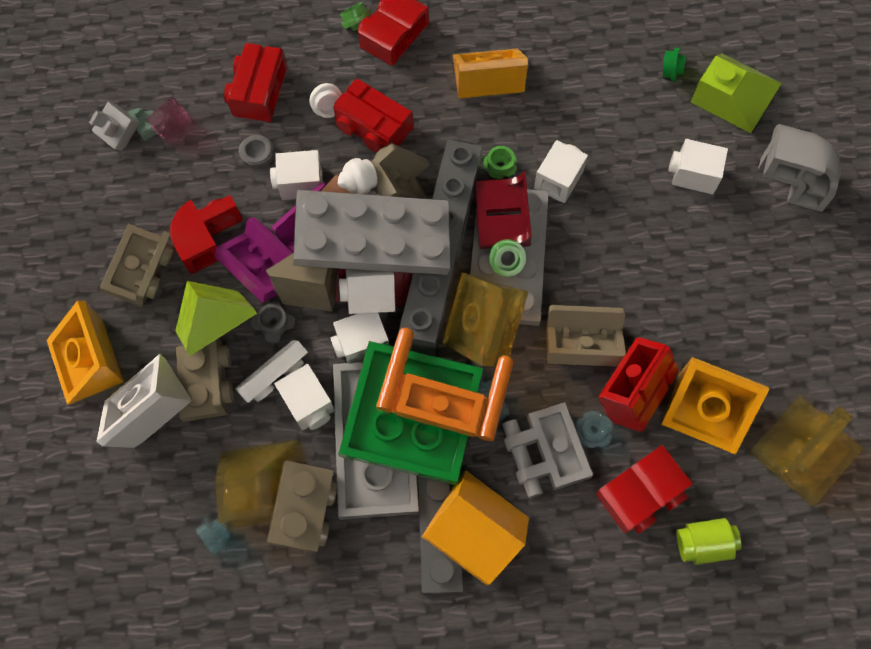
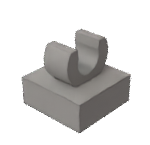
(114, 125)

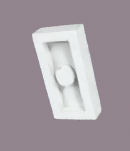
(284, 362)

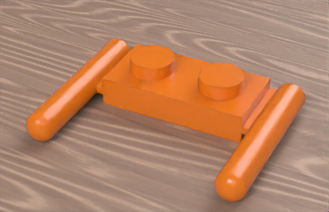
(442, 403)

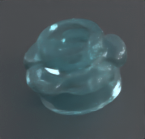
(592, 439)
(213, 535)

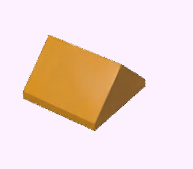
(490, 72)
(83, 354)
(714, 405)
(478, 529)

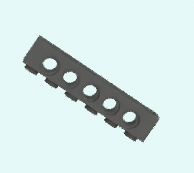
(431, 293)

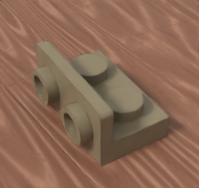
(205, 381)

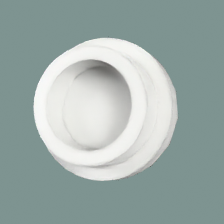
(323, 99)
(358, 176)

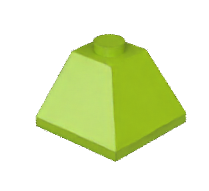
(735, 92)

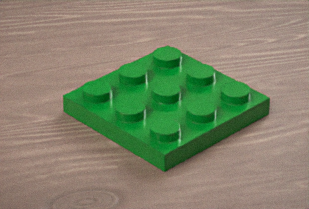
(397, 441)

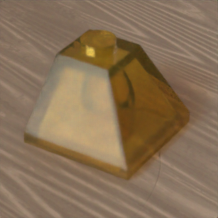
(250, 482)

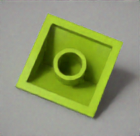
(208, 314)

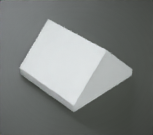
(142, 406)

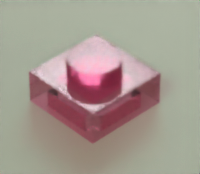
(170, 121)

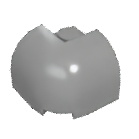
(805, 163)

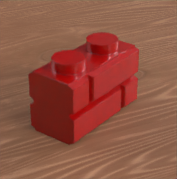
(256, 82)
(372, 116)
(639, 384)

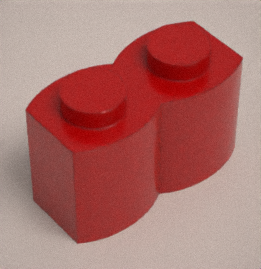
(392, 28)
(644, 490)

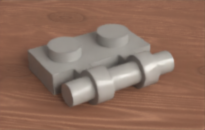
(558, 445)

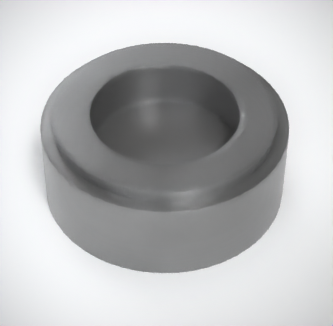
(256, 152)

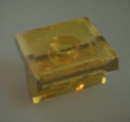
(484, 319)
(807, 449)

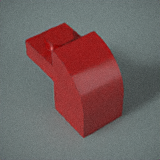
(193, 230)

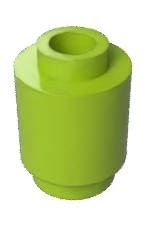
(708, 541)

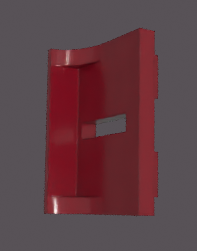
(503, 196)

